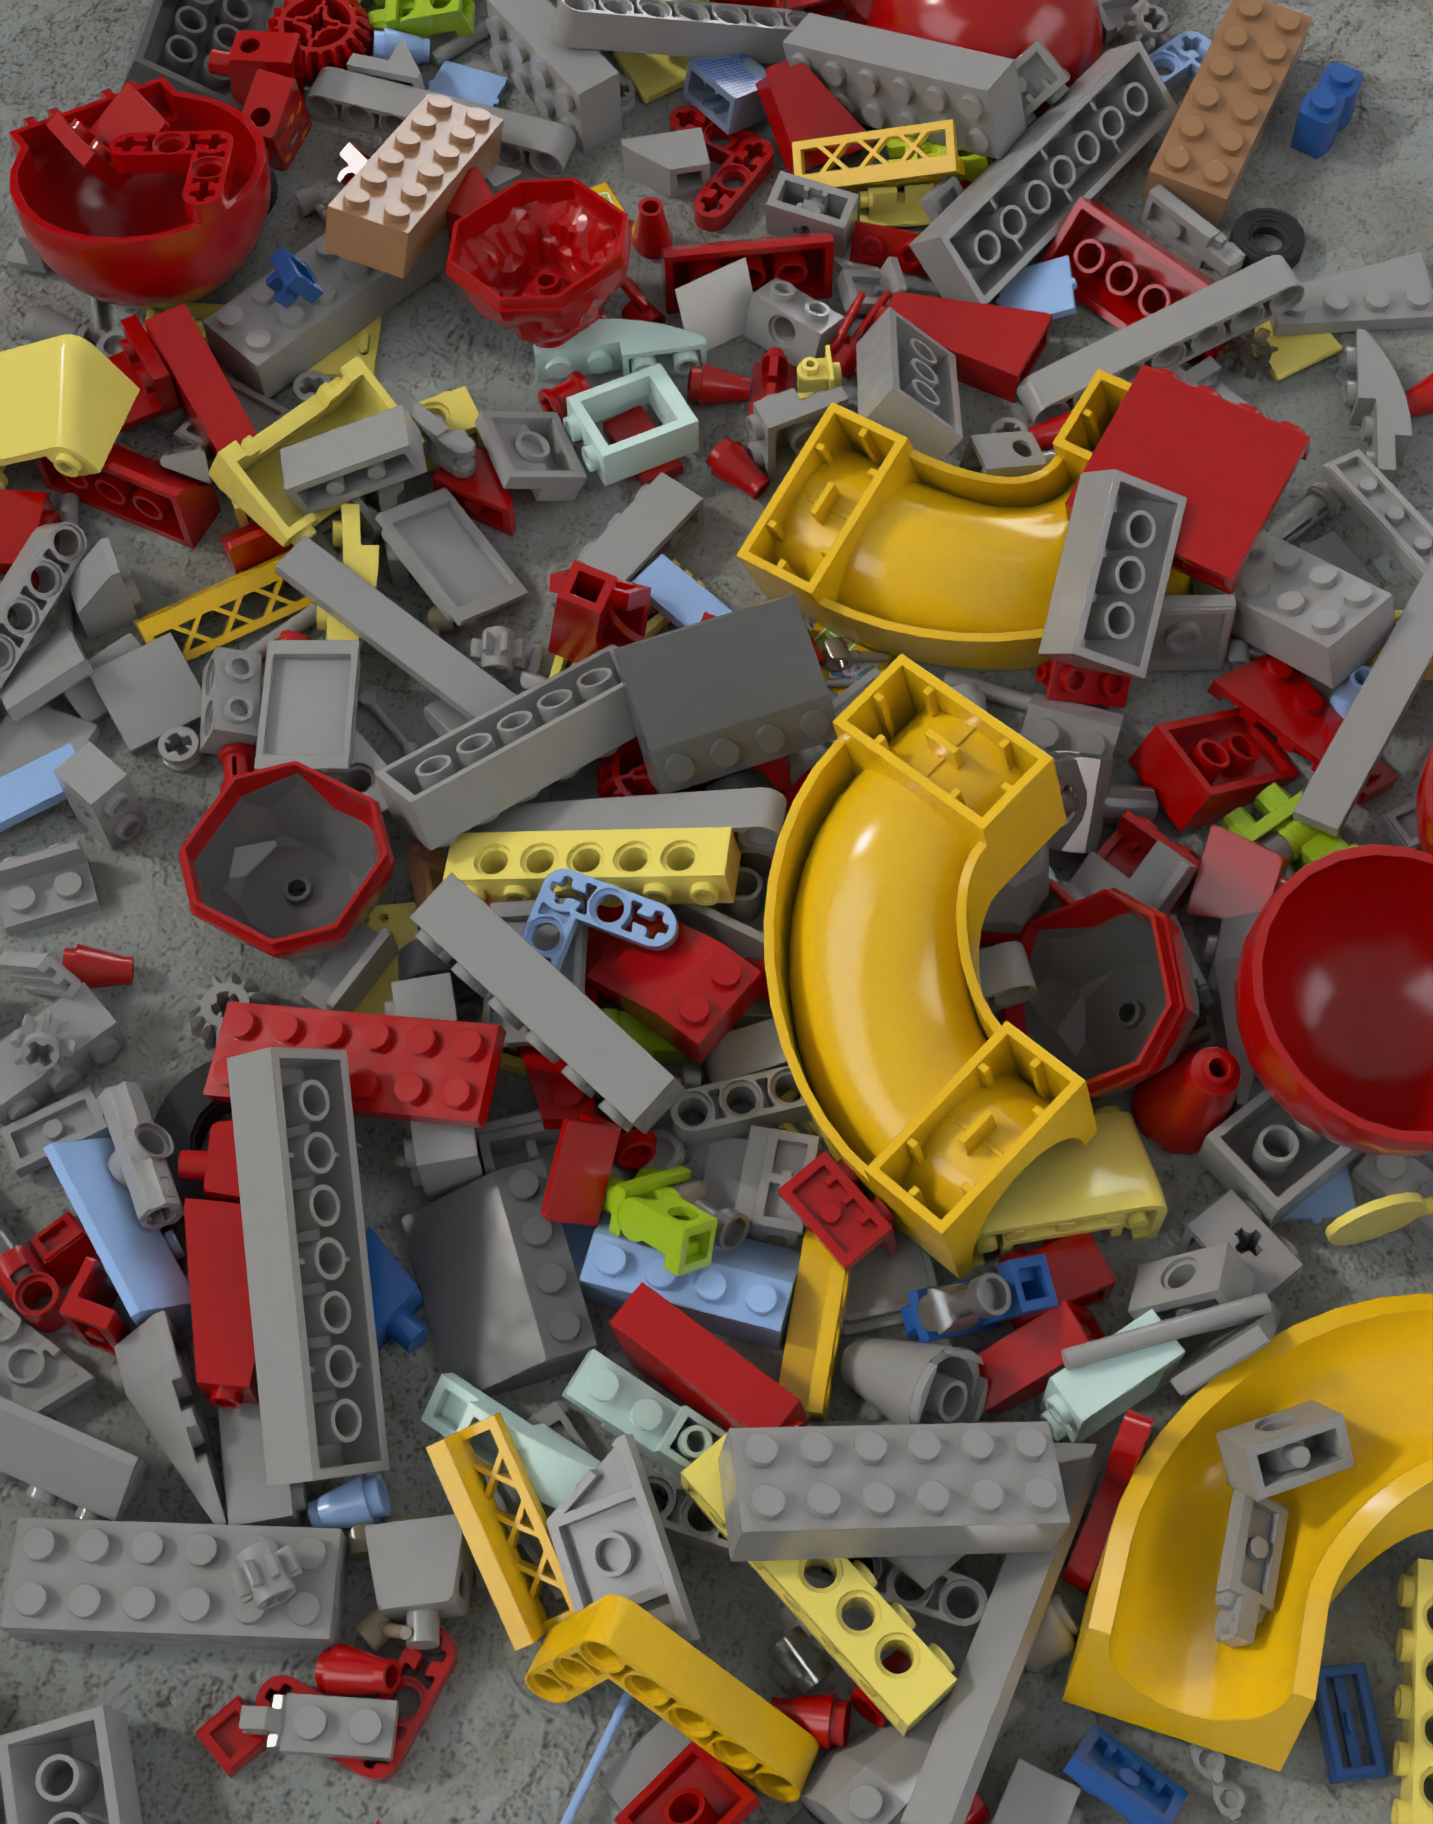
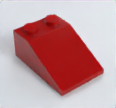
(1209, 766)
(682, 992)

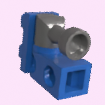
(980, 1302)

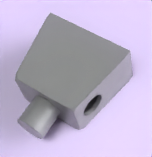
(1005, 454)
(421, 1574)

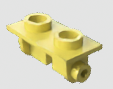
(894, 209)
(817, 375)

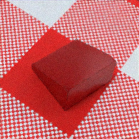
(63, 1248)

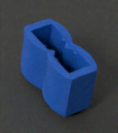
(1326, 110)

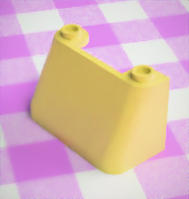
(61, 404)
(253, 470)
(1080, 1191)

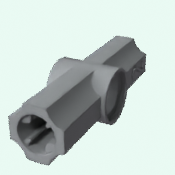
(141, 1155)

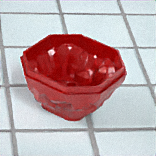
(541, 258)

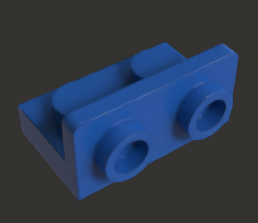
(1124, 1780)

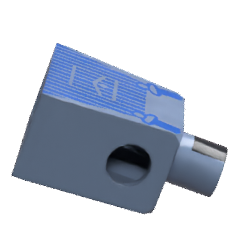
(726, 90)

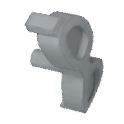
(1227, 1794)

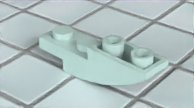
(624, 346)
(627, 1405)
(548, 1457)

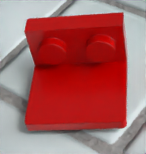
(125, 114)
(147, 371)
(838, 1212)

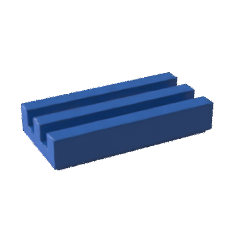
(1355, 1772)

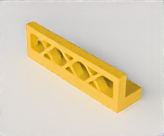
(886, 174)
(211, 599)
(815, 1328)
(487, 1531)

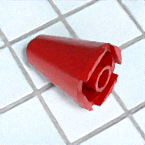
(1187, 1099)

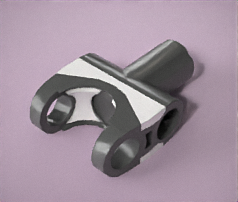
(1093, 800)

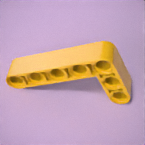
(678, 1684)

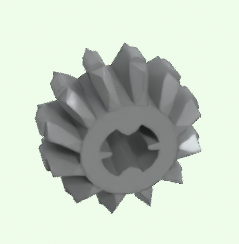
(209, 1009)

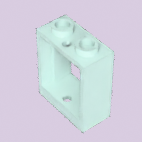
(643, 451)
(1097, 1394)

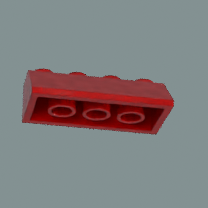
(797, 259)
(1119, 267)
(142, 494)

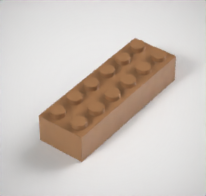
(1229, 106)
(403, 191)

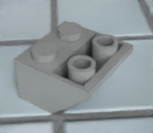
(1071, 727)

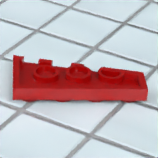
(1293, 711)

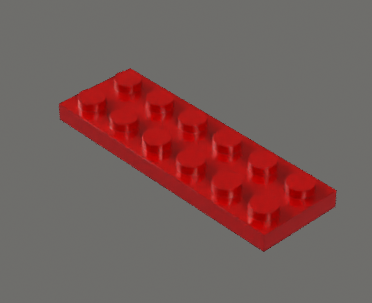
(395, 1063)

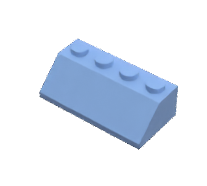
(136, 1259)
(738, 1296)

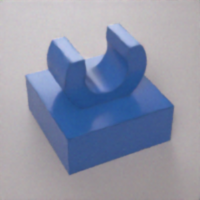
(292, 279)

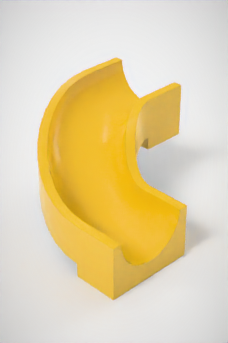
(923, 550)
(878, 957)
(1151, 1607)

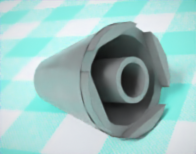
(916, 1380)

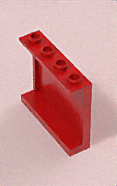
(1214, 454)

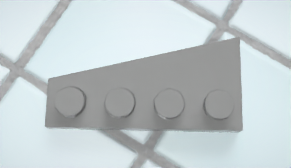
(1367, 298)

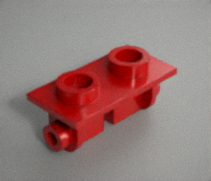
(876, 243)
(771, 376)
(1082, 684)

